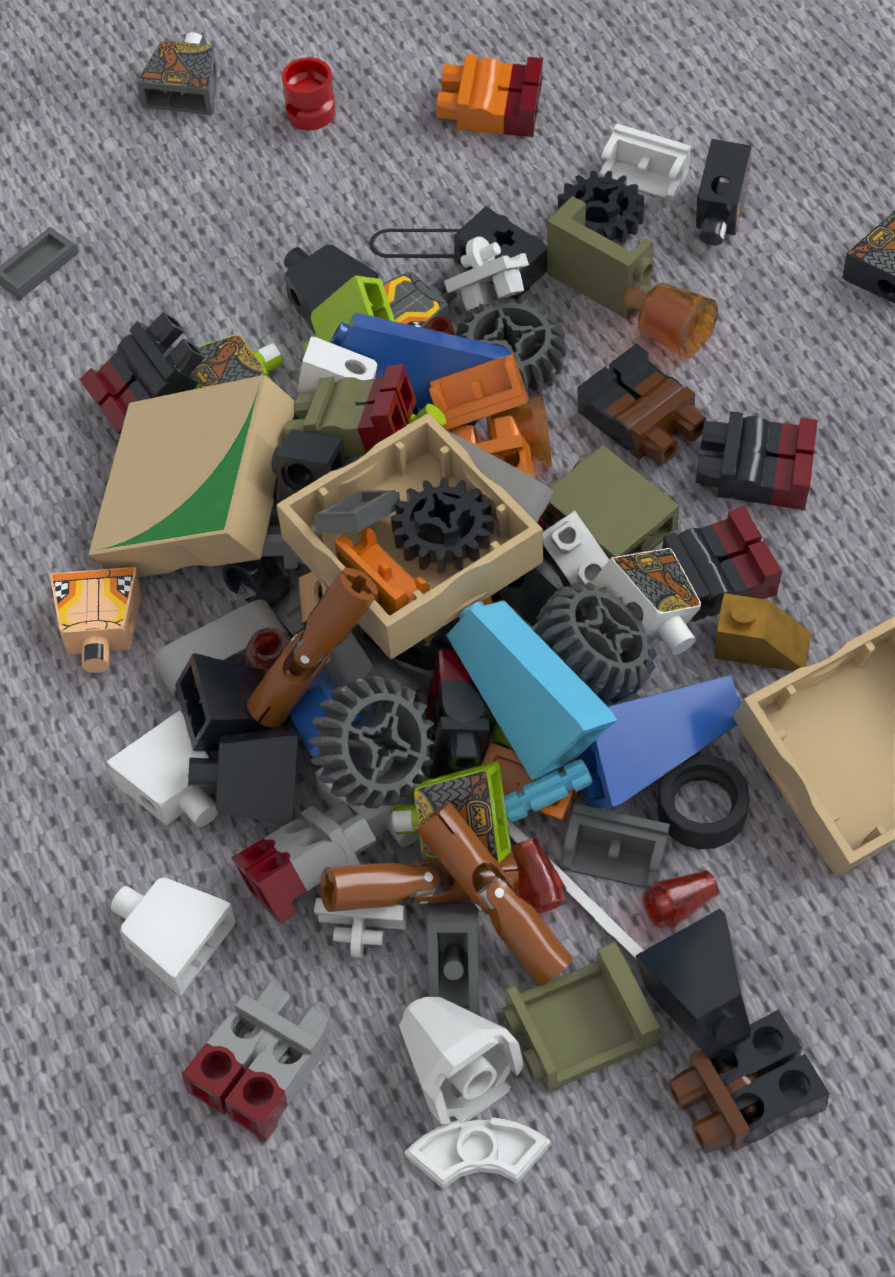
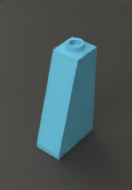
(528, 688)

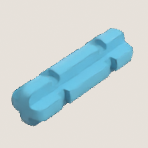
(547, 790)

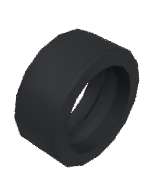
(698, 834)

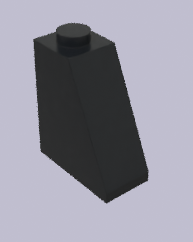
(699, 982)

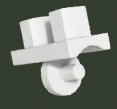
(501, 271)
(574, 549)
(358, 935)

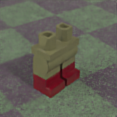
(357, 409)

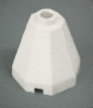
(461, 1050)

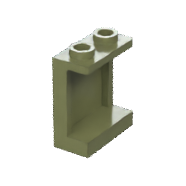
(593, 262)
(614, 503)
(581, 1020)

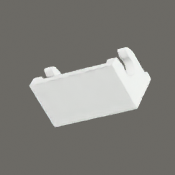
(647, 160)

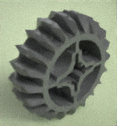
(526, 332)
(598, 640)
(354, 760)

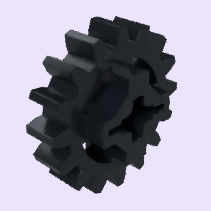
(605, 204)
(442, 525)

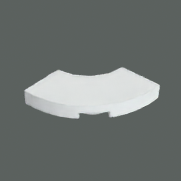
(476, 1147)

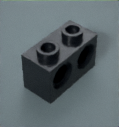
(305, 459)

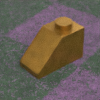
(760, 634)

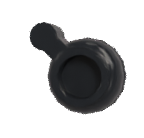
(259, 576)

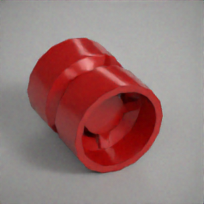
(308, 93)

